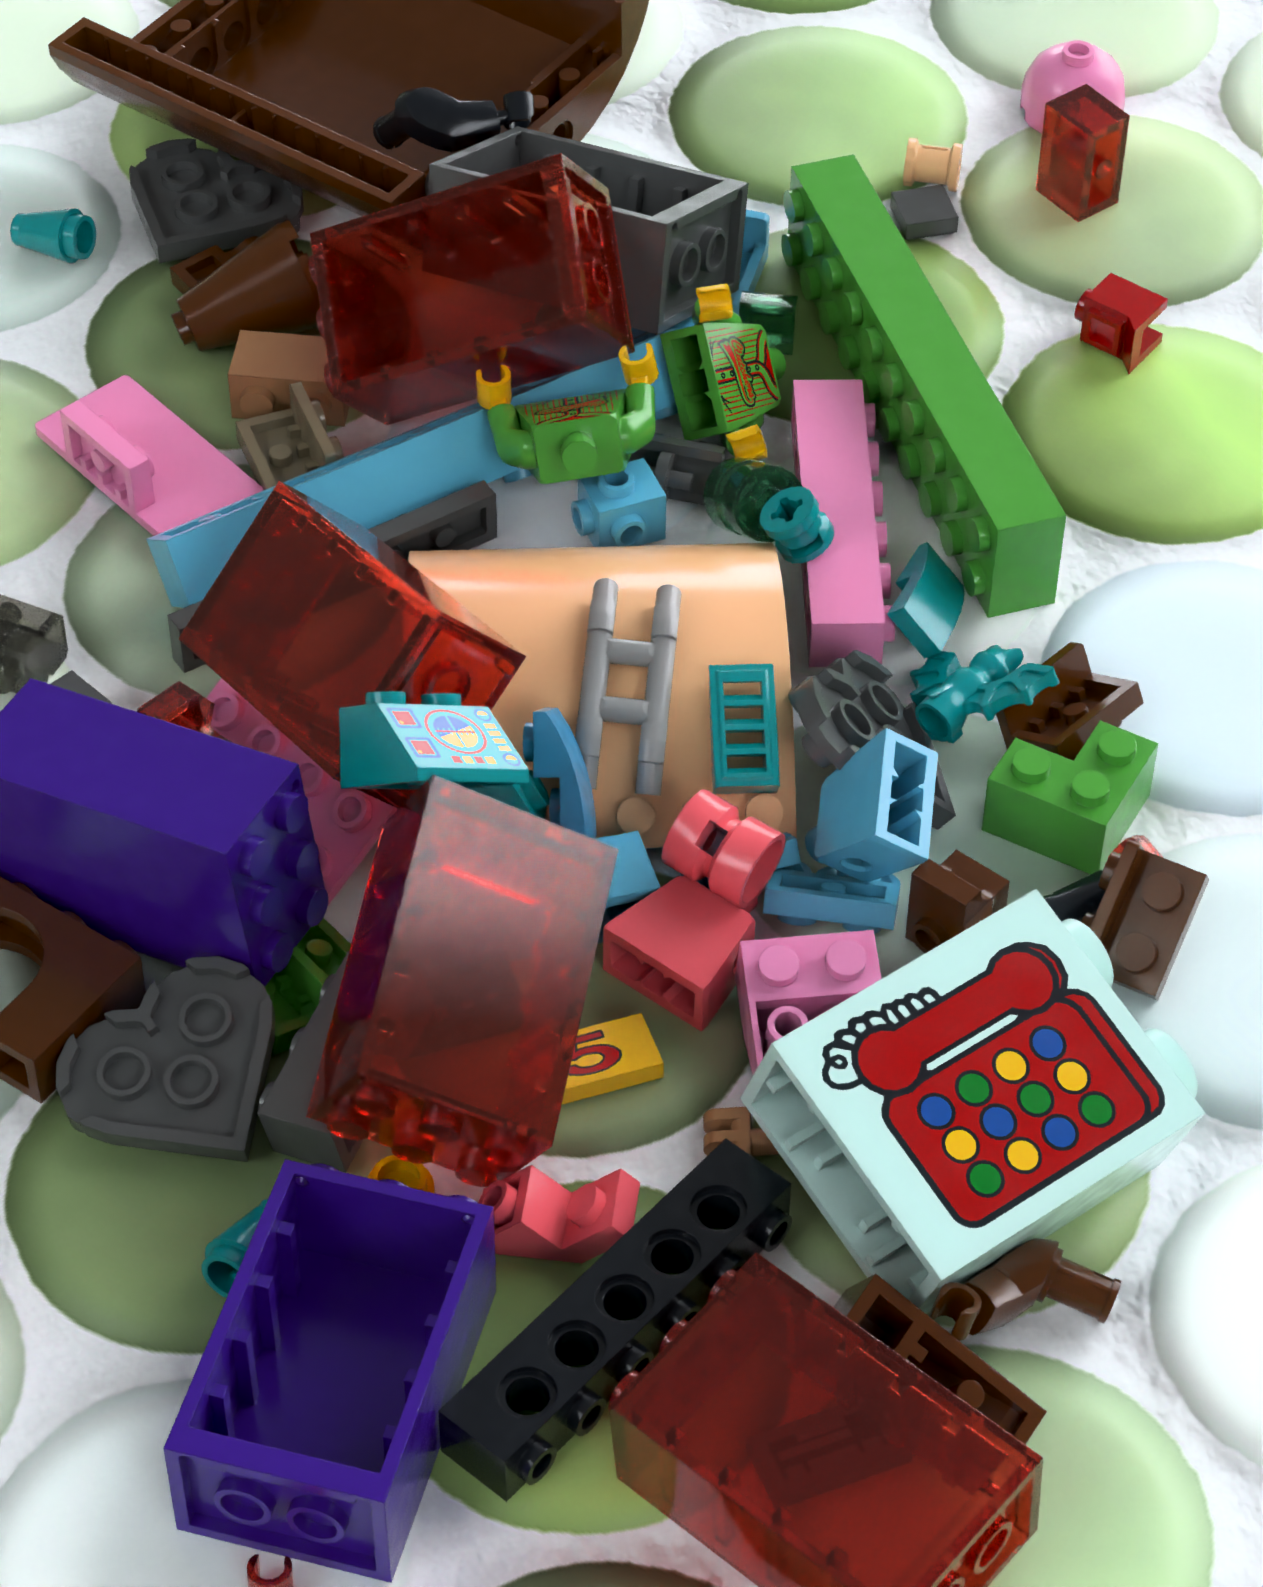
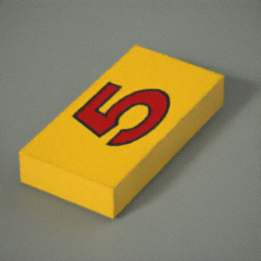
(612, 1058)

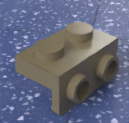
(288, 440)

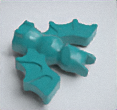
(991, 682)

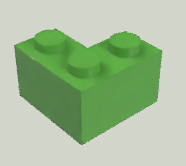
(1069, 806)

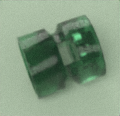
(740, 490)

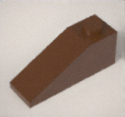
(936, 1352)

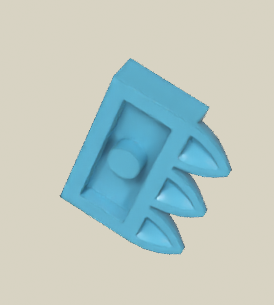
(831, 896)

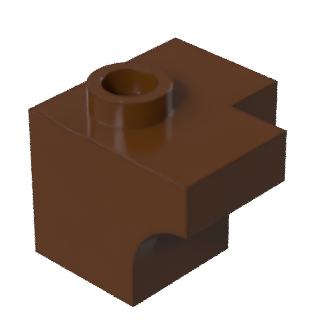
(951, 899)

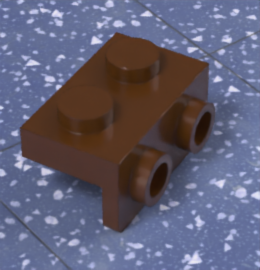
(1070, 711)

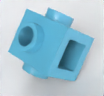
(621, 507)

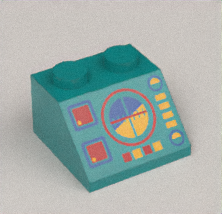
(405, 744)

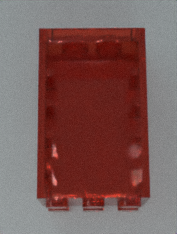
(467, 282)
(328, 612)
(464, 984)
(818, 1448)

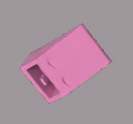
(797, 979)

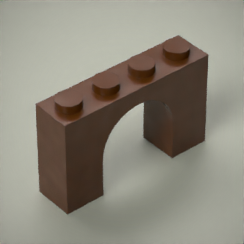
(75, 986)

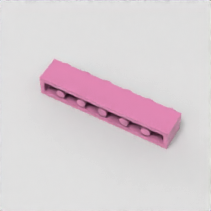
(837, 465)

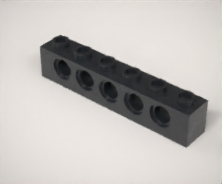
(581, 1326)

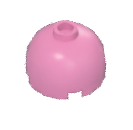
(1065, 69)

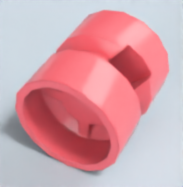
(717, 845)

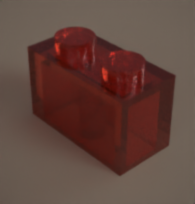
(1082, 152)

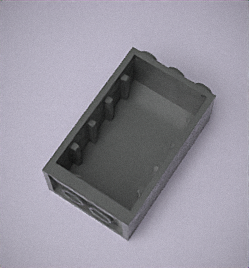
(670, 221)

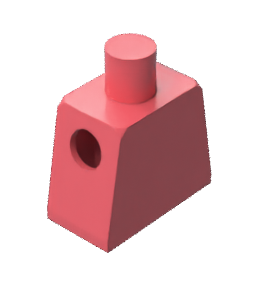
(679, 948)

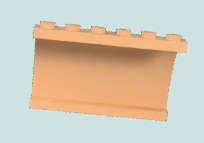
(726, 617)

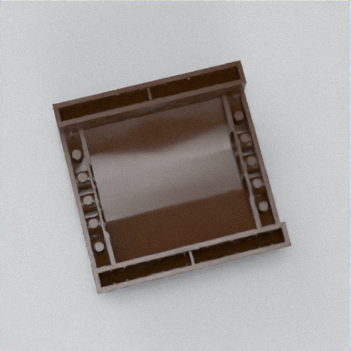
(309, 78)

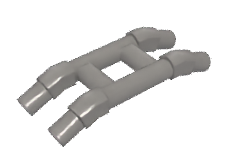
(651, 712)

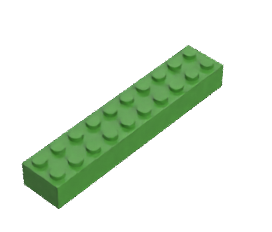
(925, 388)

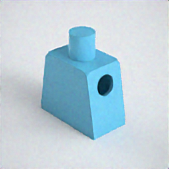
(877, 809)

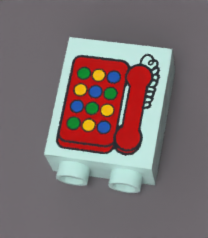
(973, 1099)

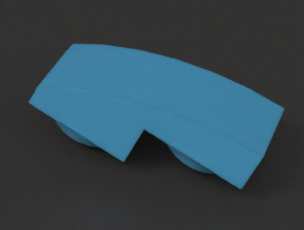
(556, 754)

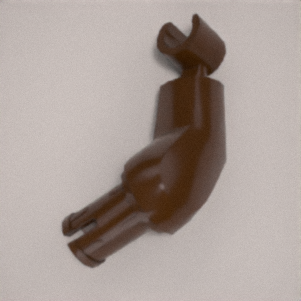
(1015, 1283)

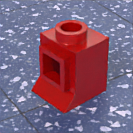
(1118, 318)

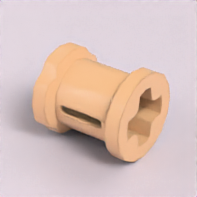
(932, 164)

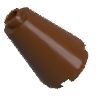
(255, 290)

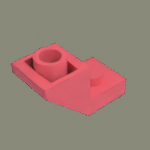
(550, 1223)

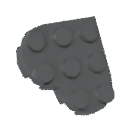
(206, 199)
(849, 707)
(178, 1068)

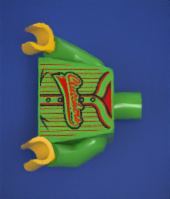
(723, 374)
(577, 433)

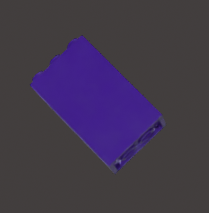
(156, 831)
(332, 1368)

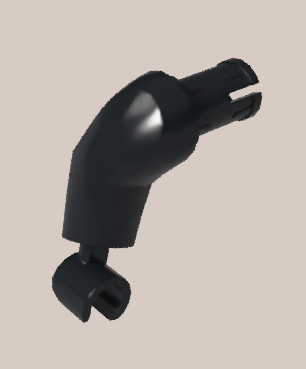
(447, 122)

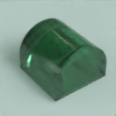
(776, 315)

